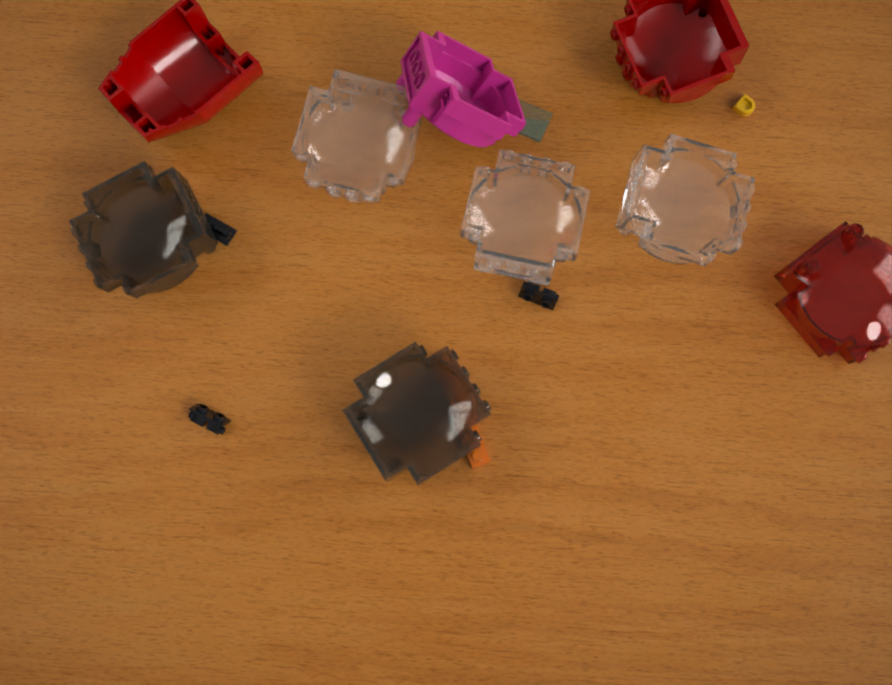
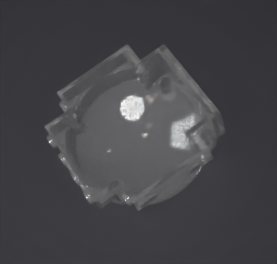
(355, 137)
(685, 201)
(524, 216)

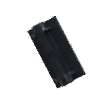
(221, 231)
(546, 298)
(201, 413)

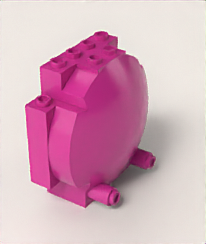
(458, 91)

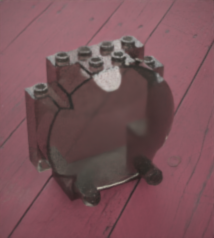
(142, 231)
(417, 413)

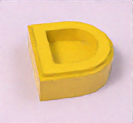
(744, 106)

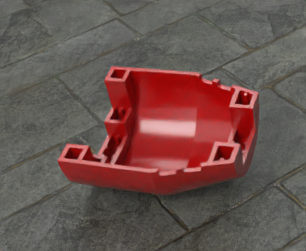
(177, 74)

